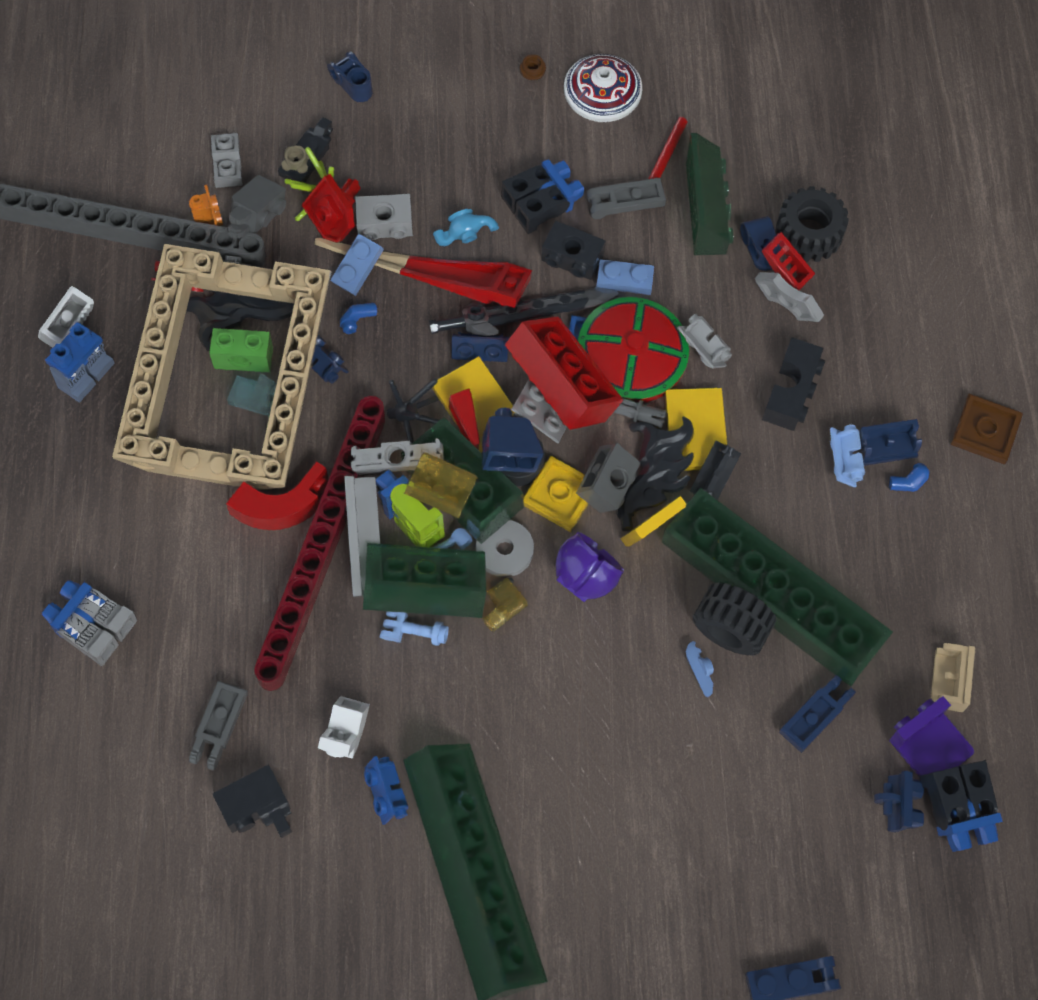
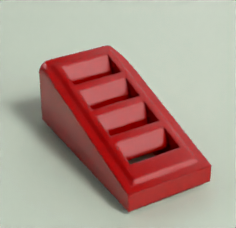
(803, 270)
(463, 412)

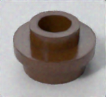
(535, 62)

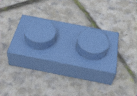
(357, 264)
(625, 277)

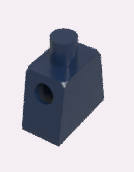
(510, 444)

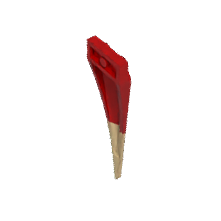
(473, 279)

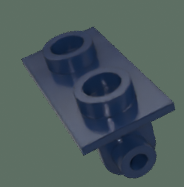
(488, 348)
(329, 362)

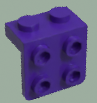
(930, 739)

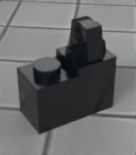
(253, 799)

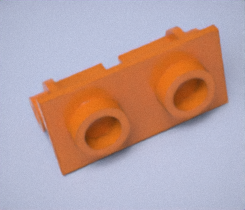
(206, 209)

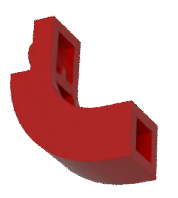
(282, 510)

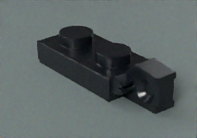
(318, 141)

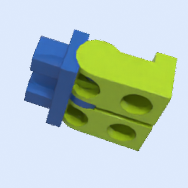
(410, 515)

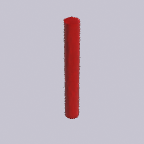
(668, 148)

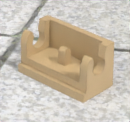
(953, 675)

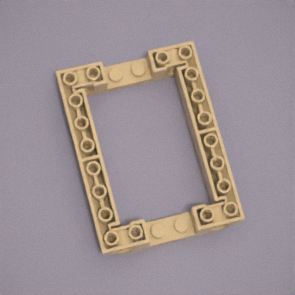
(177, 274)

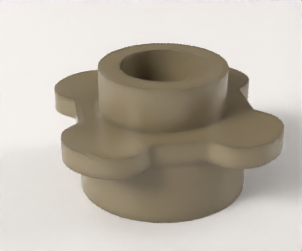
(292, 153)

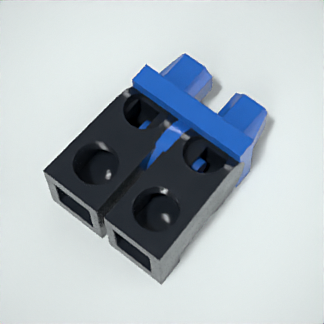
(541, 194)
(963, 802)

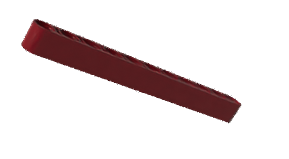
(317, 552)

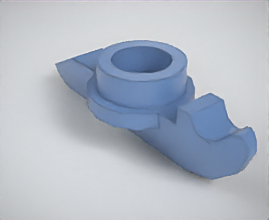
(701, 667)

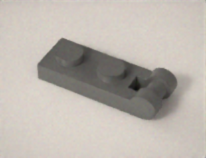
(626, 197)

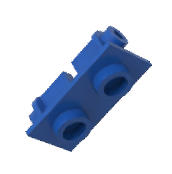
(380, 776)

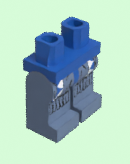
(75, 359)

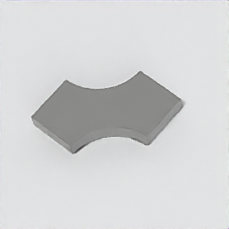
(798, 303)

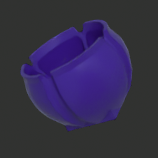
(585, 569)

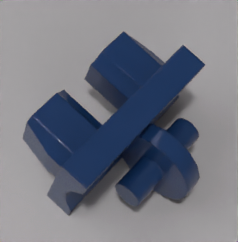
(898, 802)

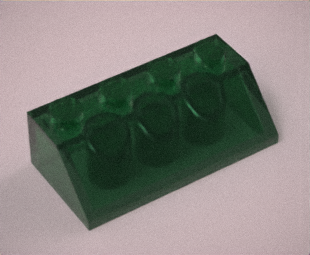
(707, 197)
(424, 580)

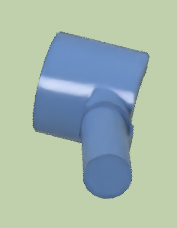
(460, 537)

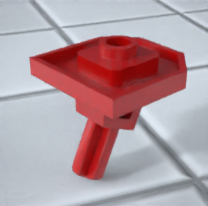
(332, 207)

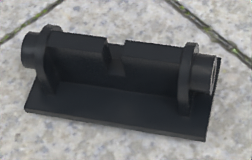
(716, 469)

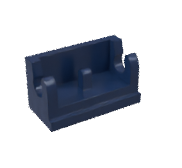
(889, 442)

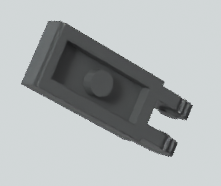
(218, 722)

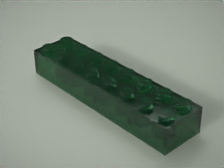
(804, 604)

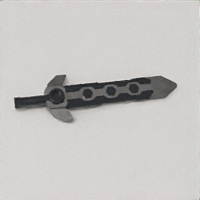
(481, 319)

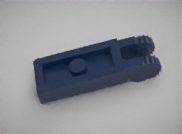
(815, 715)

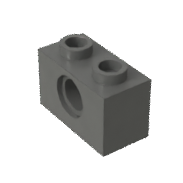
(608, 478)

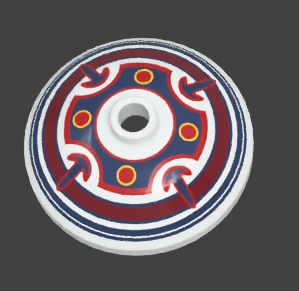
(600, 97)

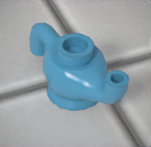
(464, 227)

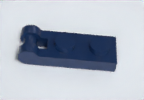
(792, 980)

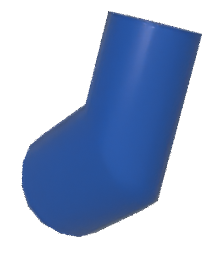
(354, 313)

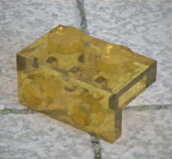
(441, 484)

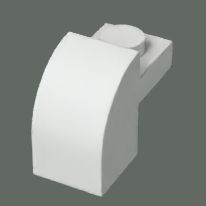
(344, 728)

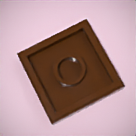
(987, 429)

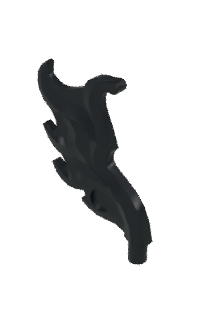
(228, 311)
(661, 467)

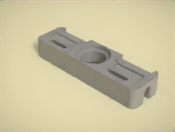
(378, 459)

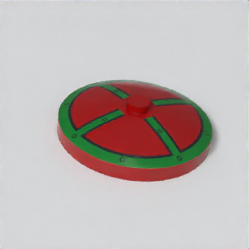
(636, 347)

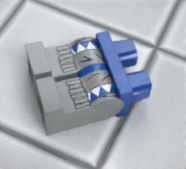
(80, 615)

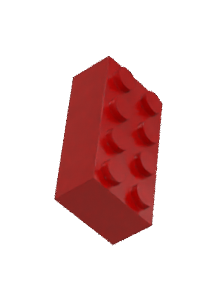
(563, 372)

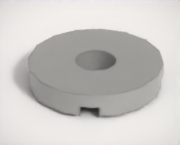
(517, 560)

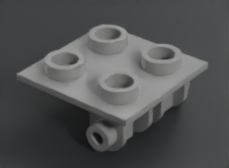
(541, 414)

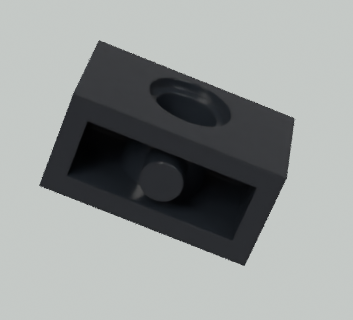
(566, 239)

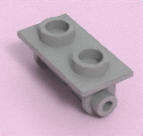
(713, 351)

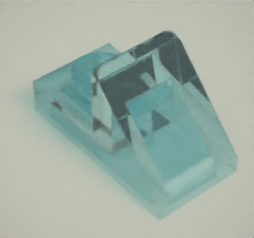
(253, 394)

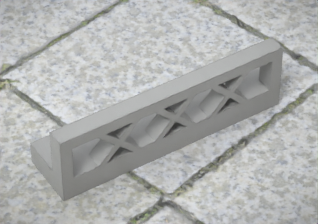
(362, 525)

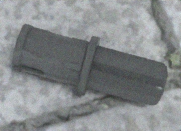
(641, 412)

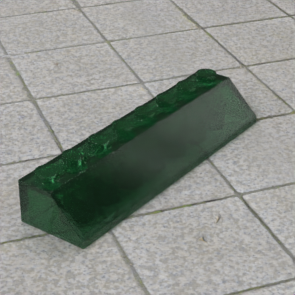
(474, 871)

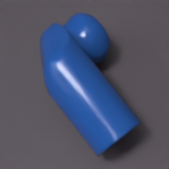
(912, 481)

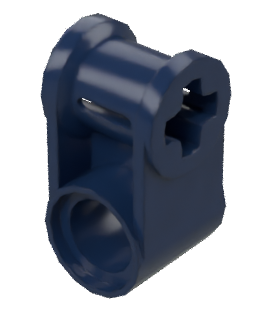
(352, 77)
(756, 236)

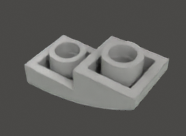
(226, 160)

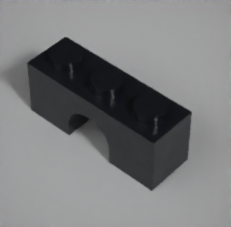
(787, 404)

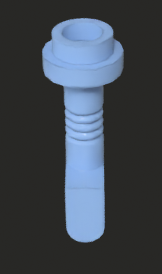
(438, 633)

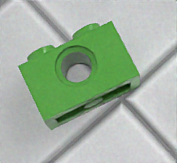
(241, 350)

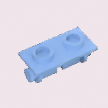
(848, 466)

